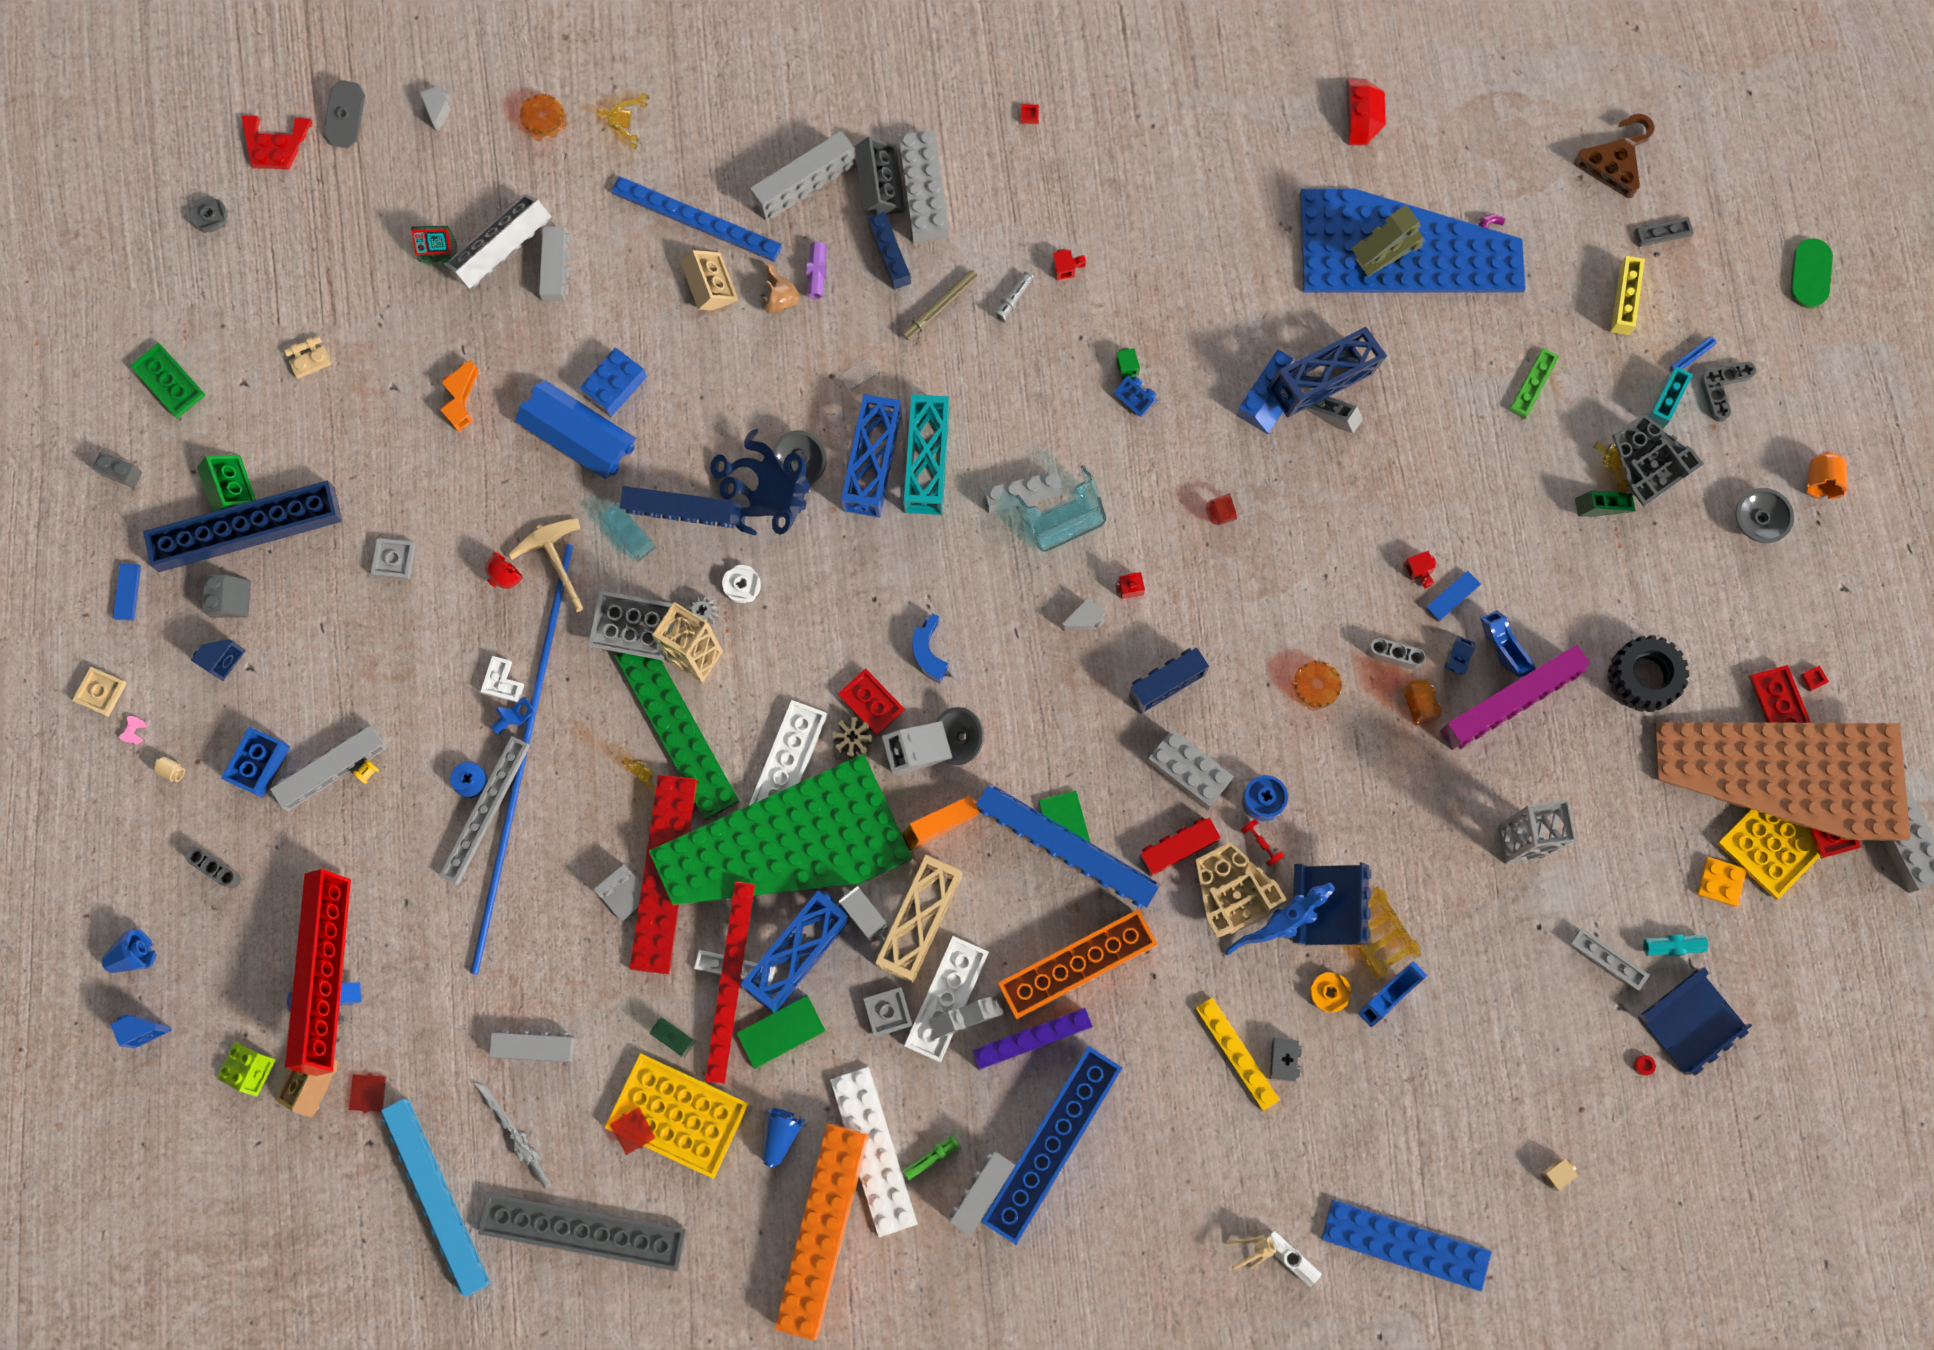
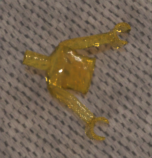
(620, 118)
(1613, 462)
(640, 770)

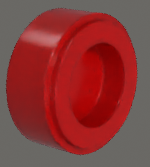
(1644, 1065)

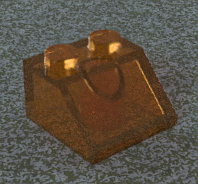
(1422, 701)

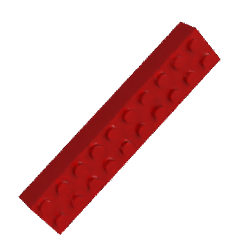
(318, 973)

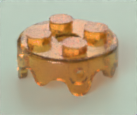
(545, 126)
(1310, 696)

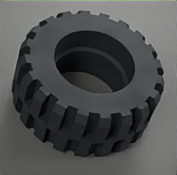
(1665, 657)

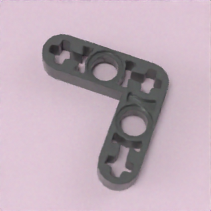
(1717, 385)

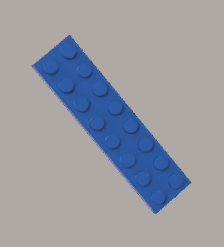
(1406, 1245)

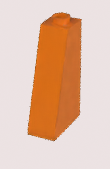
(940, 822)

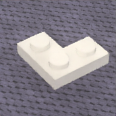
(496, 681)

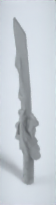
(519, 1139)

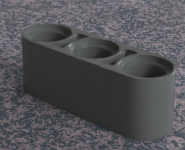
(206, 861)

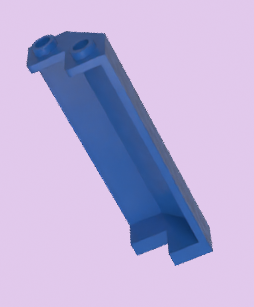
(575, 429)

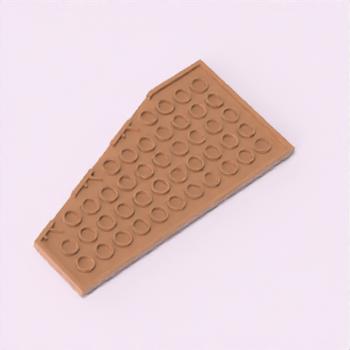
(1808, 774)

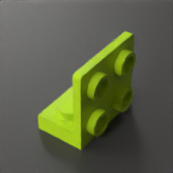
(245, 1069)

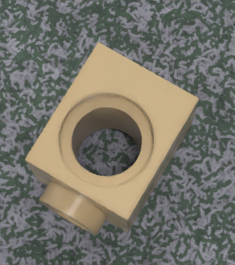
(1560, 1174)

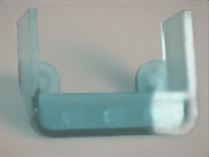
(1068, 520)

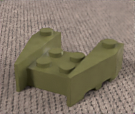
(1390, 241)

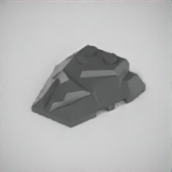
(1652, 458)

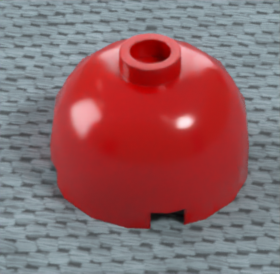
(501, 572)

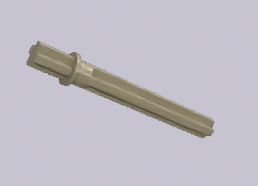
(918, 324)

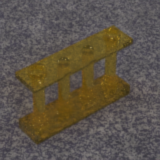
(1368, 951)

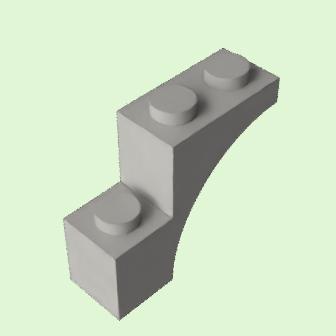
(966, 1016)

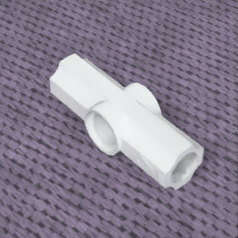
(1302, 1268)

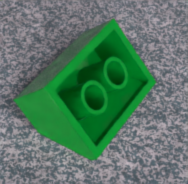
(225, 481)

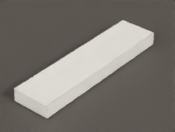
(713, 963)

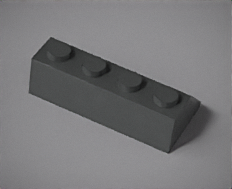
(879, 177)

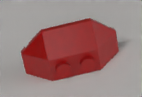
(1365, 111)

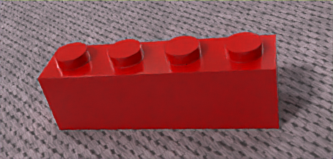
(1179, 846)

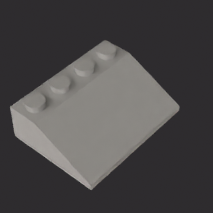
(627, 624)

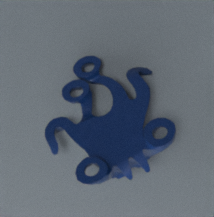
(778, 490)

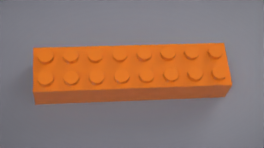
(1077, 964)

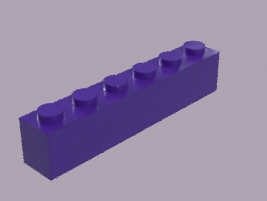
(1032, 1039)

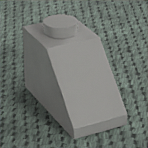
(437, 105)
(1085, 617)

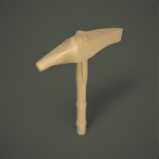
(544, 538)

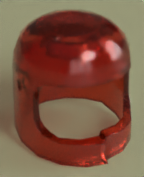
(1221, 510)

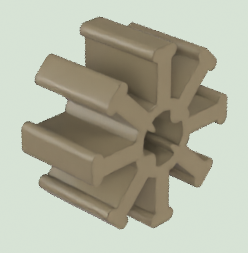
(852, 731)

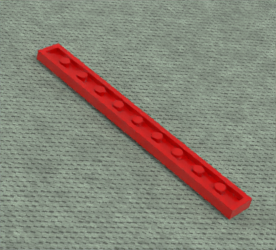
(730, 982)

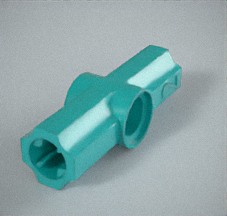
(1675, 945)

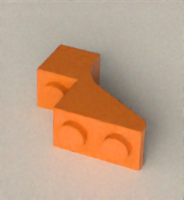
(459, 386)

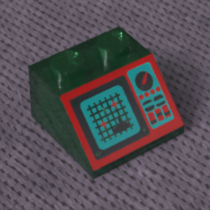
(433, 243)

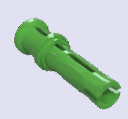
(939, 1152)

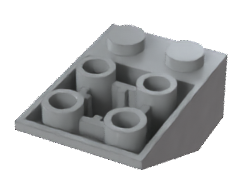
(916, 747)

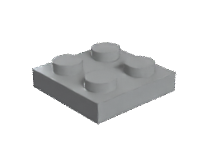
(393, 559)
(887, 1012)

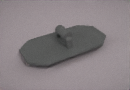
(344, 114)

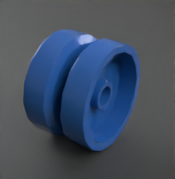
(1270, 788)

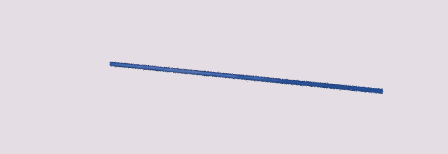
(518, 776)

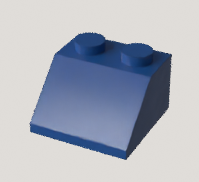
(137, 1031)

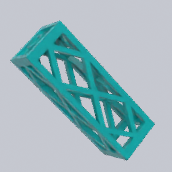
(931, 406)

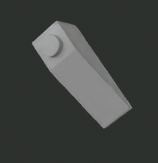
(1337, 413)

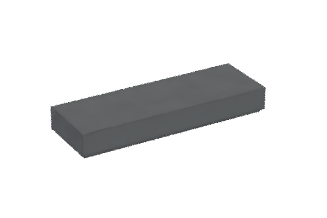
(1664, 232)

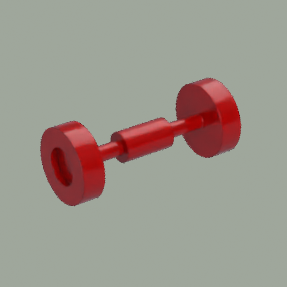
(1262, 843)

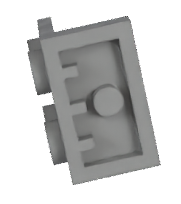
(621, 892)

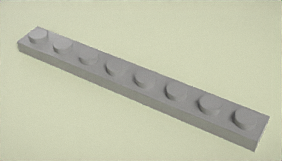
(484, 810)

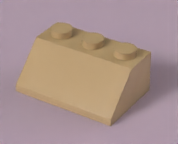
(708, 280)

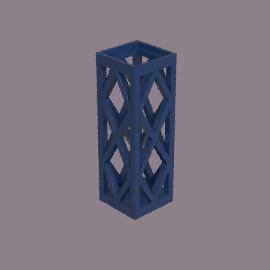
(1286, 384)

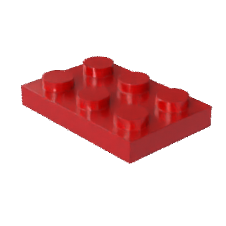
(871, 702)

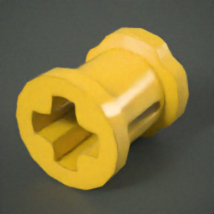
(365, 771)

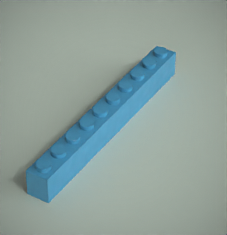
(436, 1198)

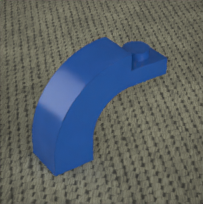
(927, 662)

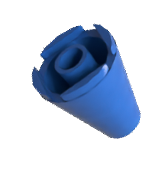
(778, 1135)

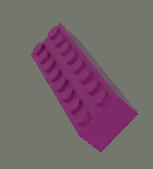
(1512, 699)

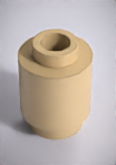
(169, 769)

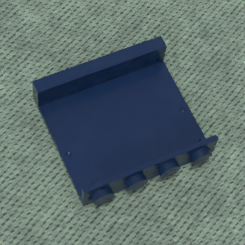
(1345, 913)
(1694, 1023)

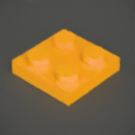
(1721, 882)

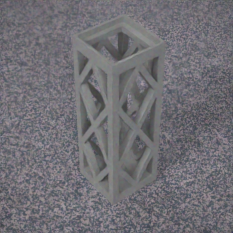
(1529, 828)

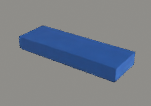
(127, 592)
(1453, 596)

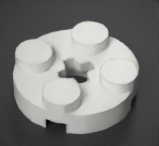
(744, 594)

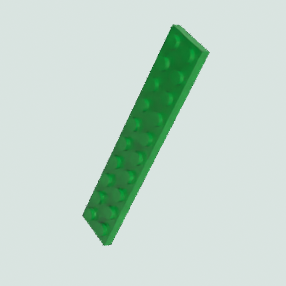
(679, 732)

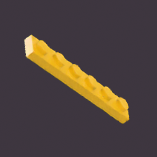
(1237, 1054)

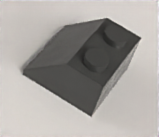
(226, 596)

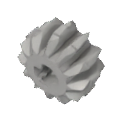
(708, 606)

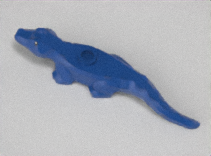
(1286, 921)

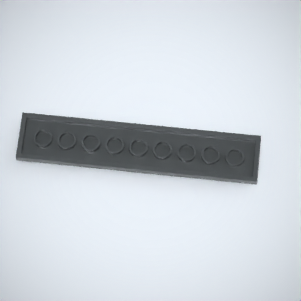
(582, 1231)

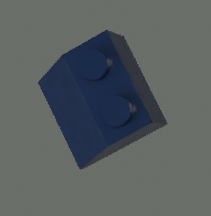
(218, 657)

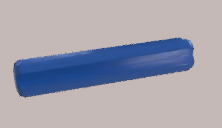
(1694, 353)

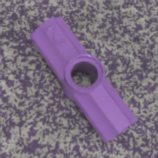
(816, 270)

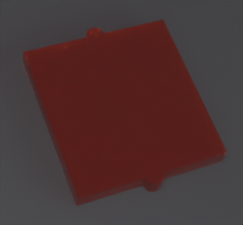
(367, 1093)
(632, 1131)

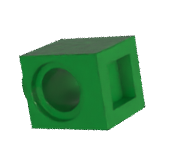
(1127, 362)

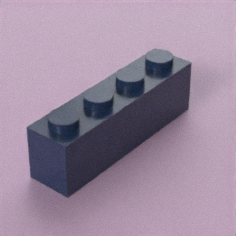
(889, 250)

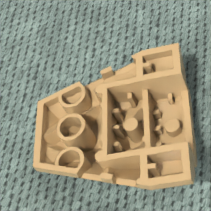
(1235, 890)

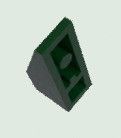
(1604, 503)

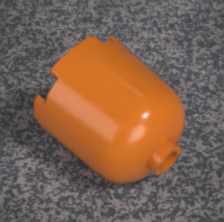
(1827, 476)

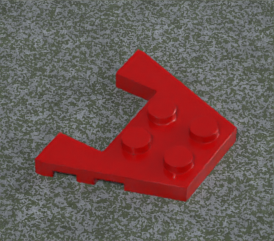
(273, 150)

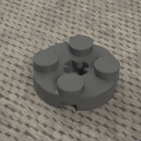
(215, 221)

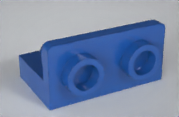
(1135, 395)

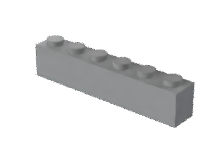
(328, 768)

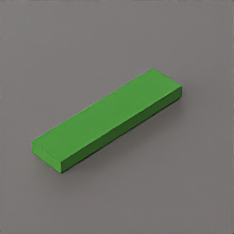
(1534, 383)

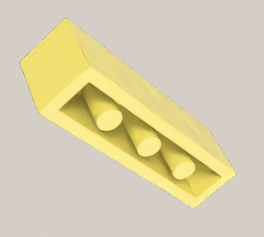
(1627, 295)

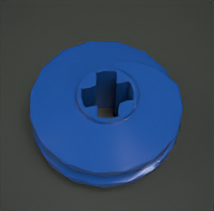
(459, 779)

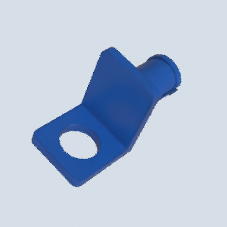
(512, 716)

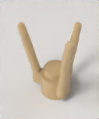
(1263, 1249)

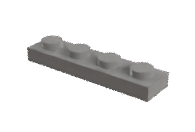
(1609, 959)

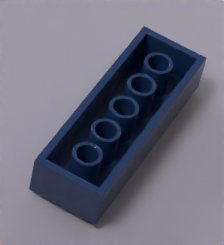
(676, 505)

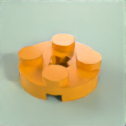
(1329, 1004)

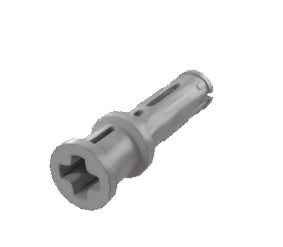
(1007, 303)

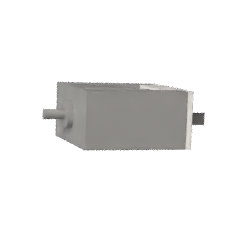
(863, 914)

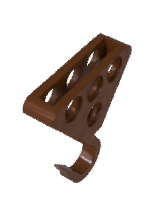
(1624, 149)

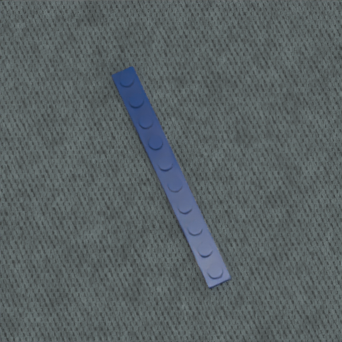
(696, 219)

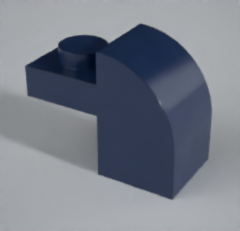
(1460, 655)

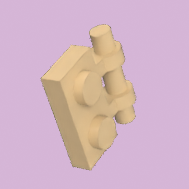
(310, 361)

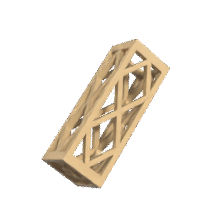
(695, 643)
(920, 883)

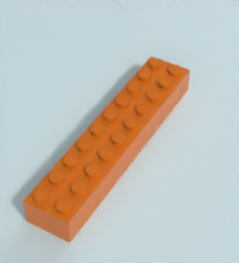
(822, 1232)

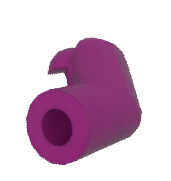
(1491, 218)

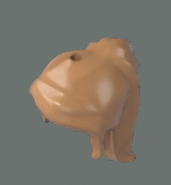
(782, 292)

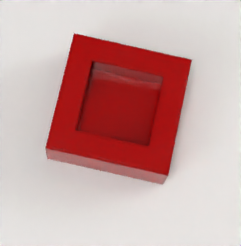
(1029, 113)
(1814, 678)

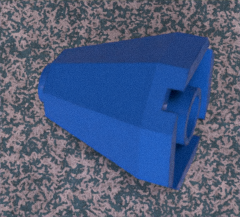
(129, 953)

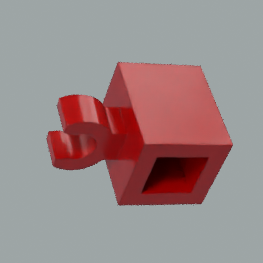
(1065, 264)
(1420, 567)
(1130, 585)

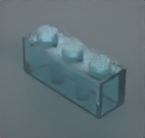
(627, 532)

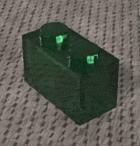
(672, 1037)

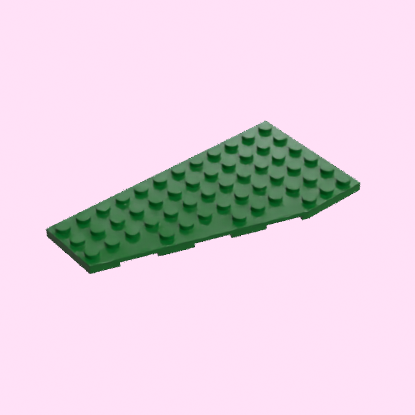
(800, 839)

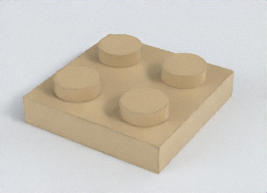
(99, 691)

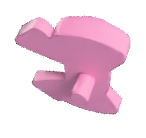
(129, 736)

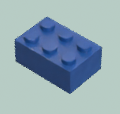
(613, 382)
(255, 762)

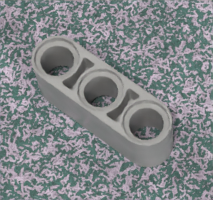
(1404, 650)

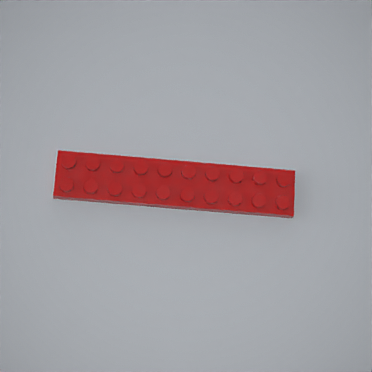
(1783, 704)
(656, 913)

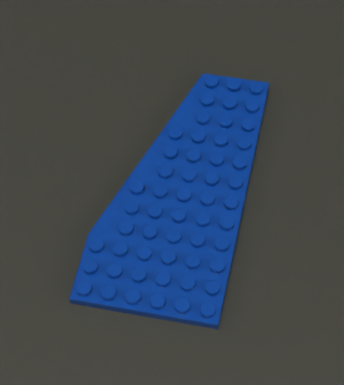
(1451, 260)

